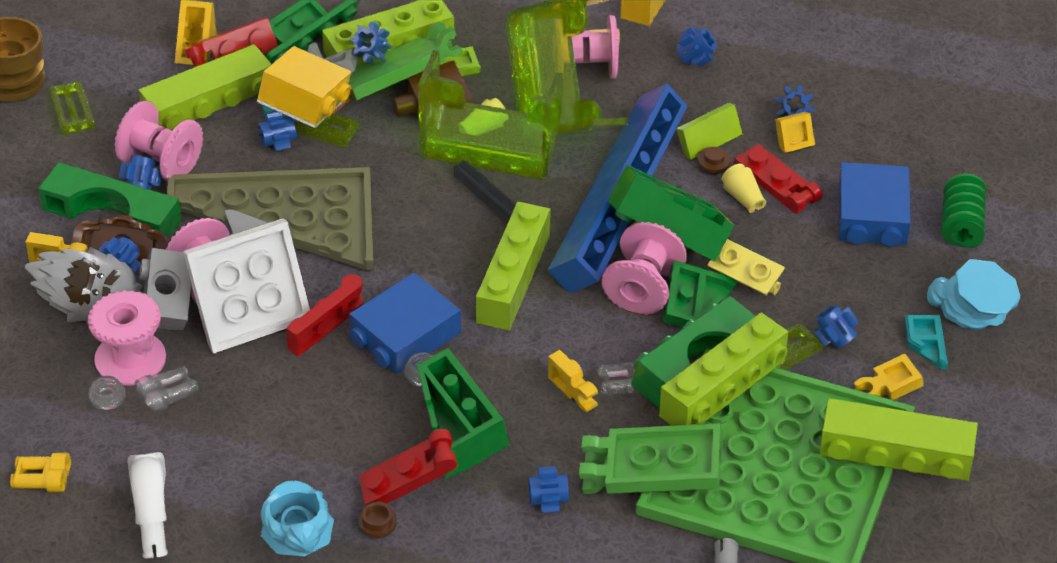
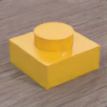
(795, 132)

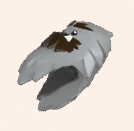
(79, 279)

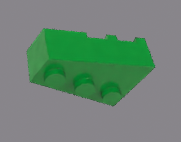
(651, 200)
(462, 409)

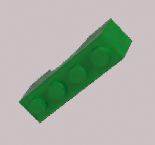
(73, 191)
(674, 352)

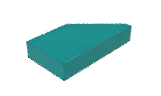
(926, 338)

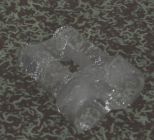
(616, 387)
(157, 396)

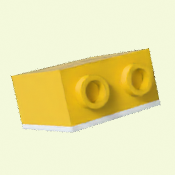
(304, 86)

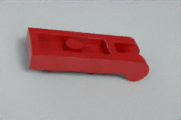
(255, 32)
(779, 179)
(325, 315)
(409, 469)

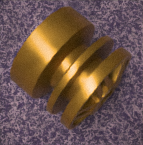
(20, 59)

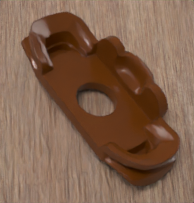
(97, 232)

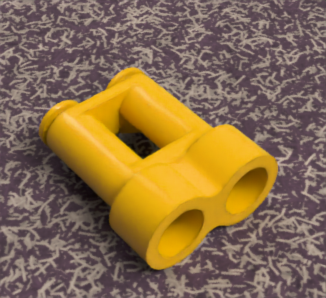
(54, 473)

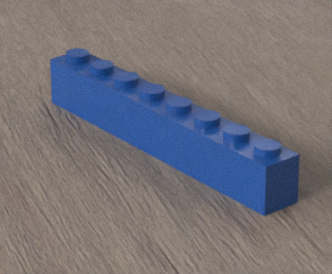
(596, 227)

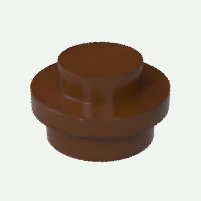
(714, 160)
(377, 520)

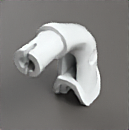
(147, 483)

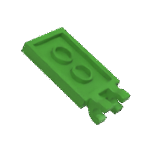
(402, 61)
(653, 459)

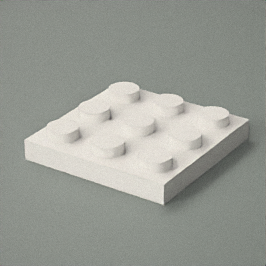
(247, 285)

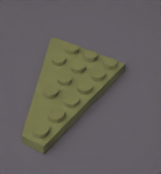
(323, 207)

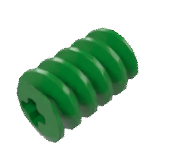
(964, 211)

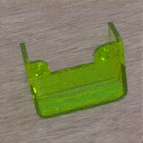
(541, 46)
(486, 134)

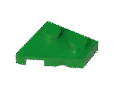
(693, 292)

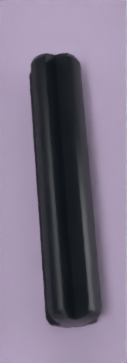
(484, 190)

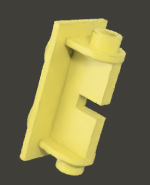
(748, 268)

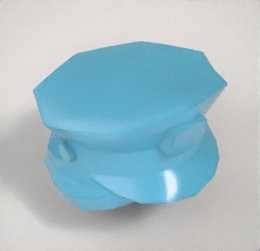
(976, 295)
(296, 519)

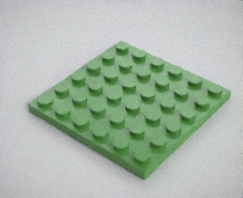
(775, 484)

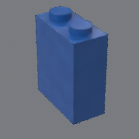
(873, 204)
(404, 322)

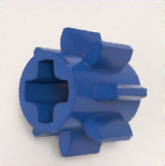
(696, 46)
(371, 49)
(803, 100)
(277, 131)
(140, 172)
(123, 250)
(836, 326)
(548, 489)

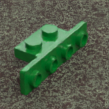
(305, 22)

